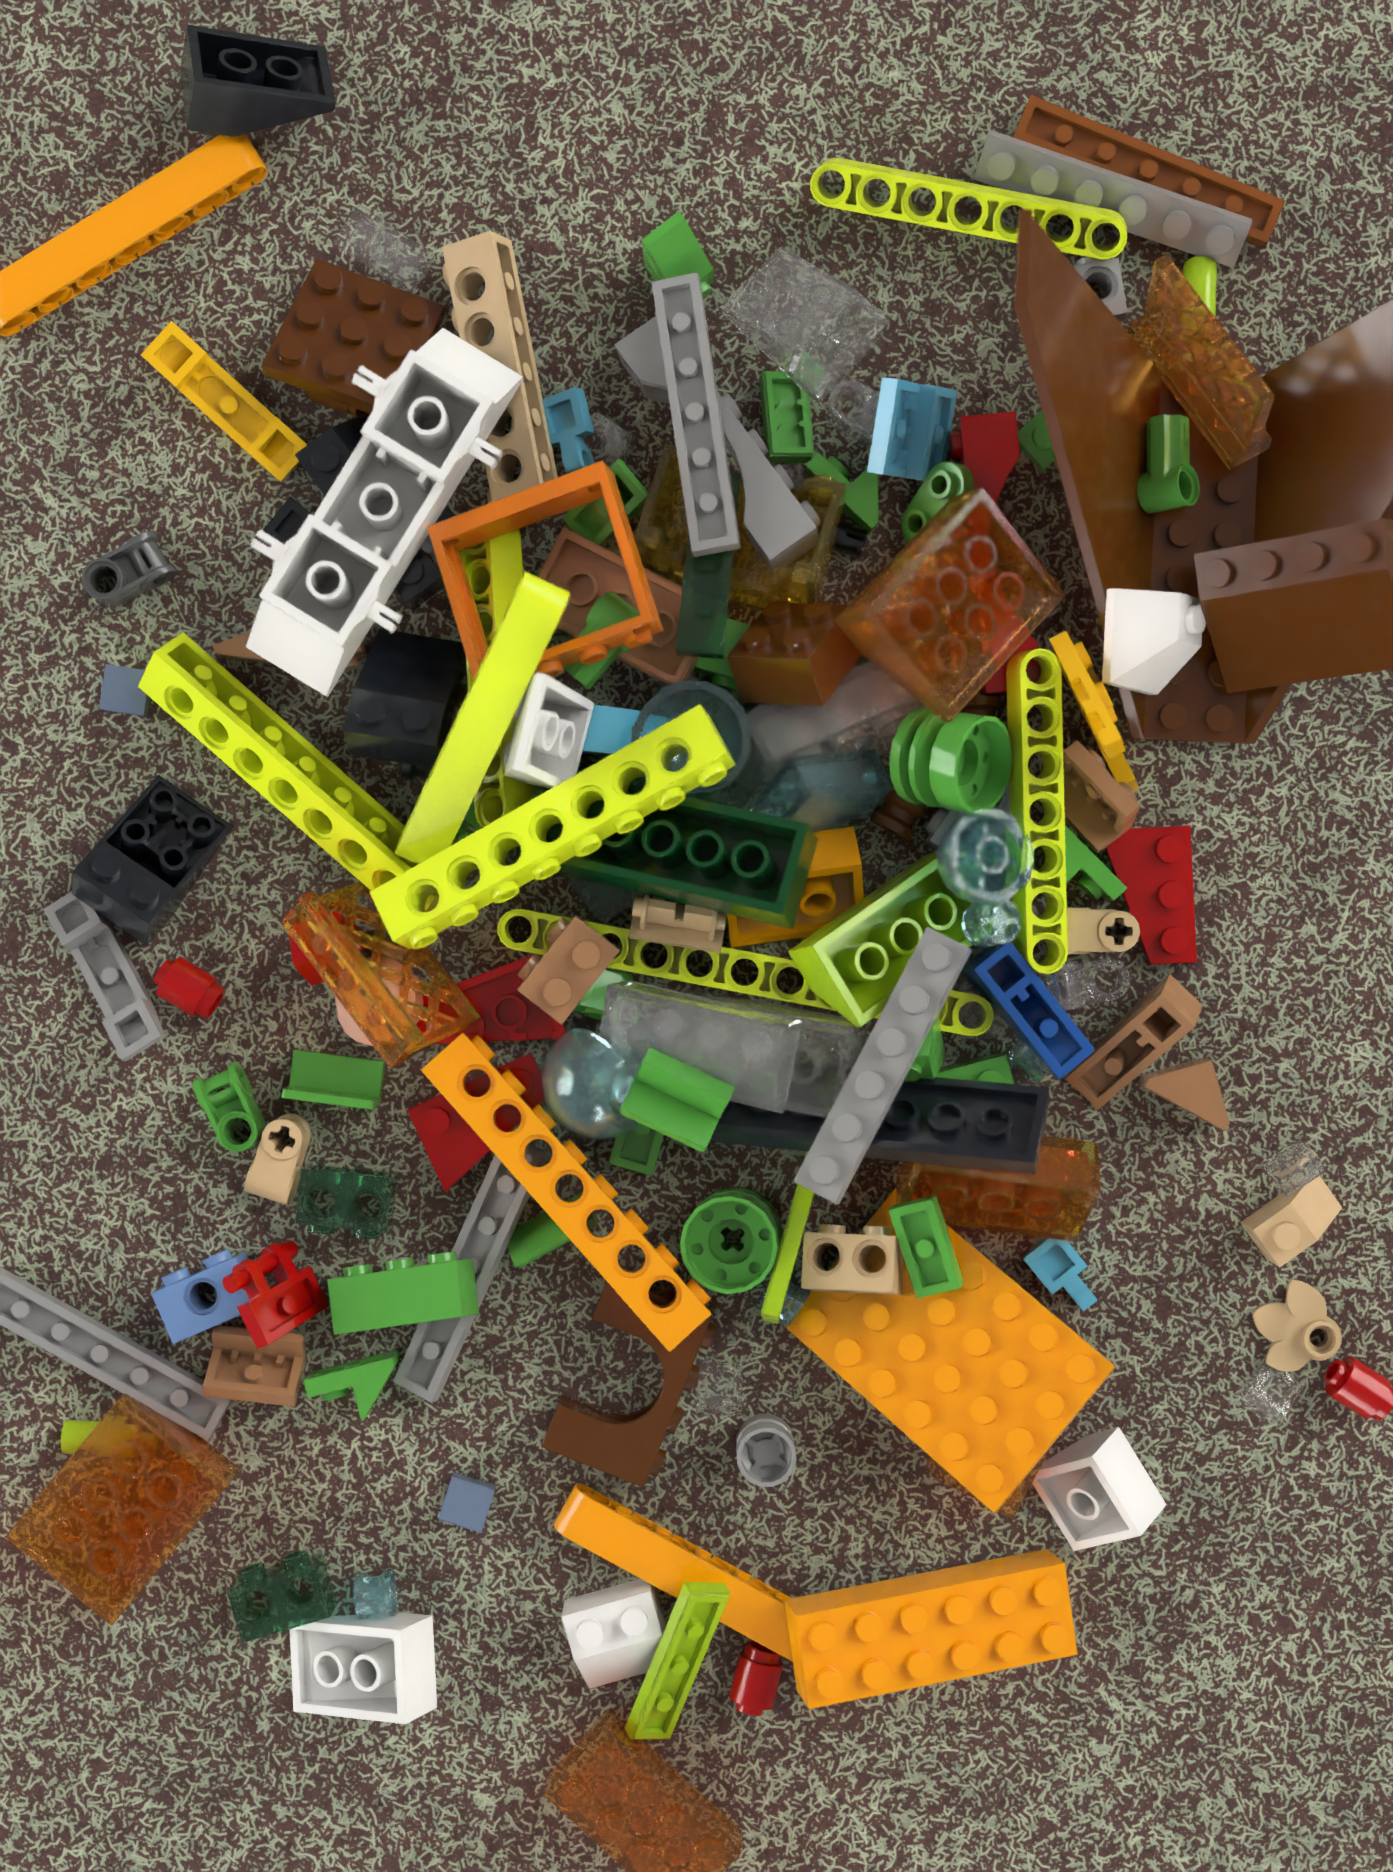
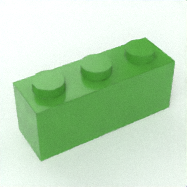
(402, 1293)

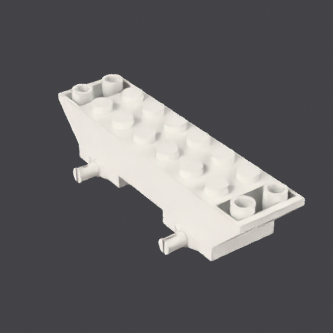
(358, 544)

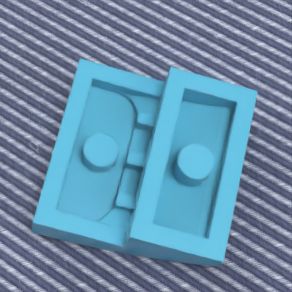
(911, 428)

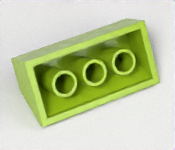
(866, 948)

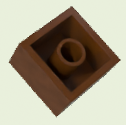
(793, 655)

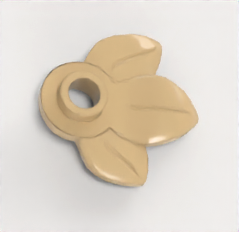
(1290, 1327)

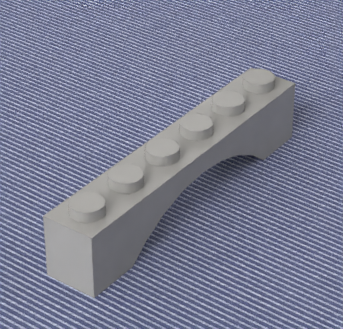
(773, 517)

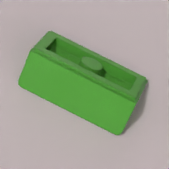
(540, 1237)

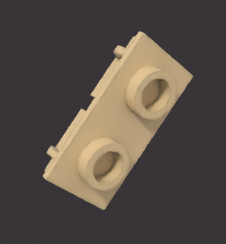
(677, 924)

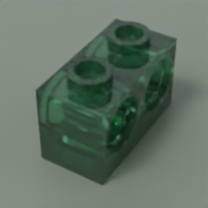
(346, 1187)
(287, 1605)

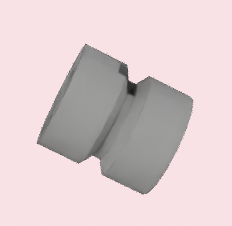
(765, 1450)

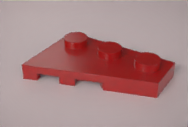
(1159, 890)
(502, 1008)
(449, 1138)

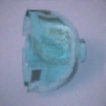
(985, 857)

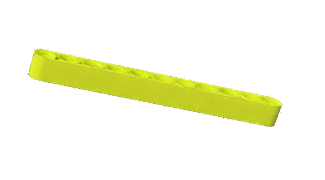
(721, 973)

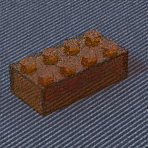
(1039, 1205)
(640, 1805)

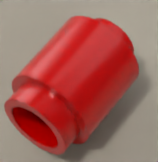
(188, 988)
(1359, 1388)
(756, 1679)

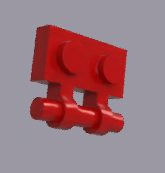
(282, 1306)

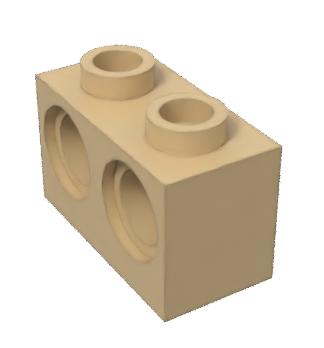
(852, 1272)

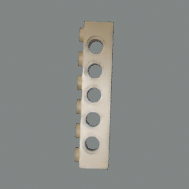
(466, 267)

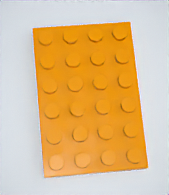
(965, 1372)

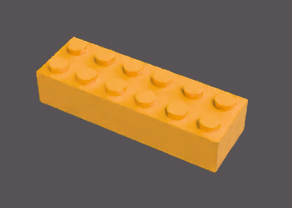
(930, 1628)

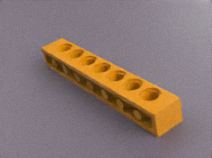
(667, 1322)

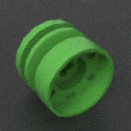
(951, 763)
(733, 1266)

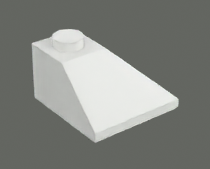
(1149, 637)

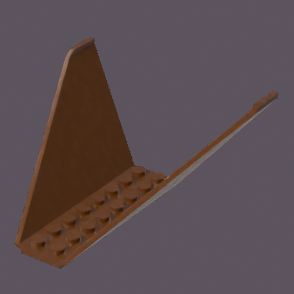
(1321, 471)

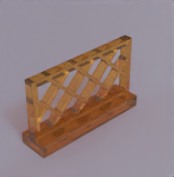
(1203, 366)
(359, 982)

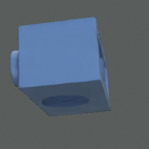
(184, 1309)

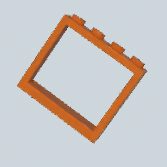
(523, 510)

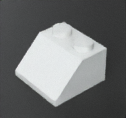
(1098, 1491)
(614, 1631)

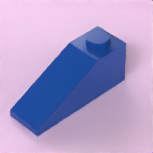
(1028, 1008)

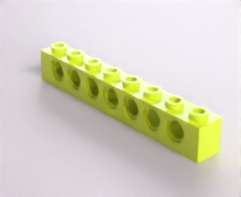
(277, 762)
(404, 897)

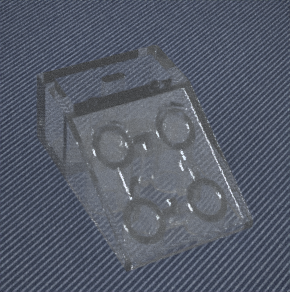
(805, 321)

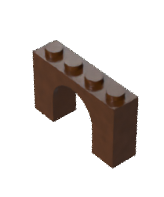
(630, 1442)

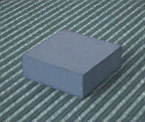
(121, 691)
(467, 1502)

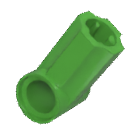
(1169, 476)
(605, 612)

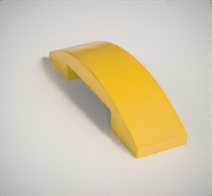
(224, 401)

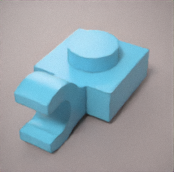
(567, 425)
(1057, 1267)

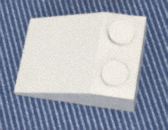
(547, 733)
(365, 1667)

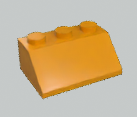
(830, 890)

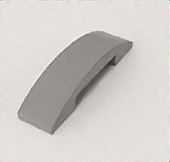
(109, 974)

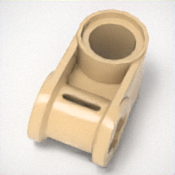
(1088, 926)
(277, 1166)

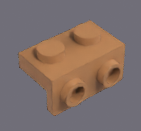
(1094, 800)
(567, 968)
(253, 1374)

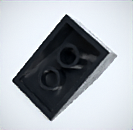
(250, 81)
(405, 698)

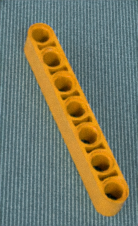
(126, 227)
(670, 1561)

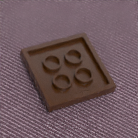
(344, 324)

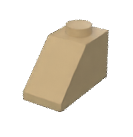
(1292, 1221)

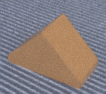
(1192, 1088)

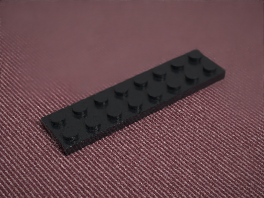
(927, 1123)

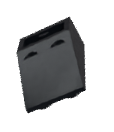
(149, 859)

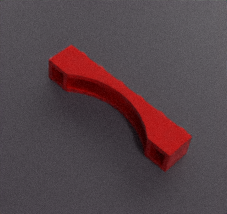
(990, 451)

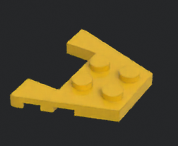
(1094, 705)

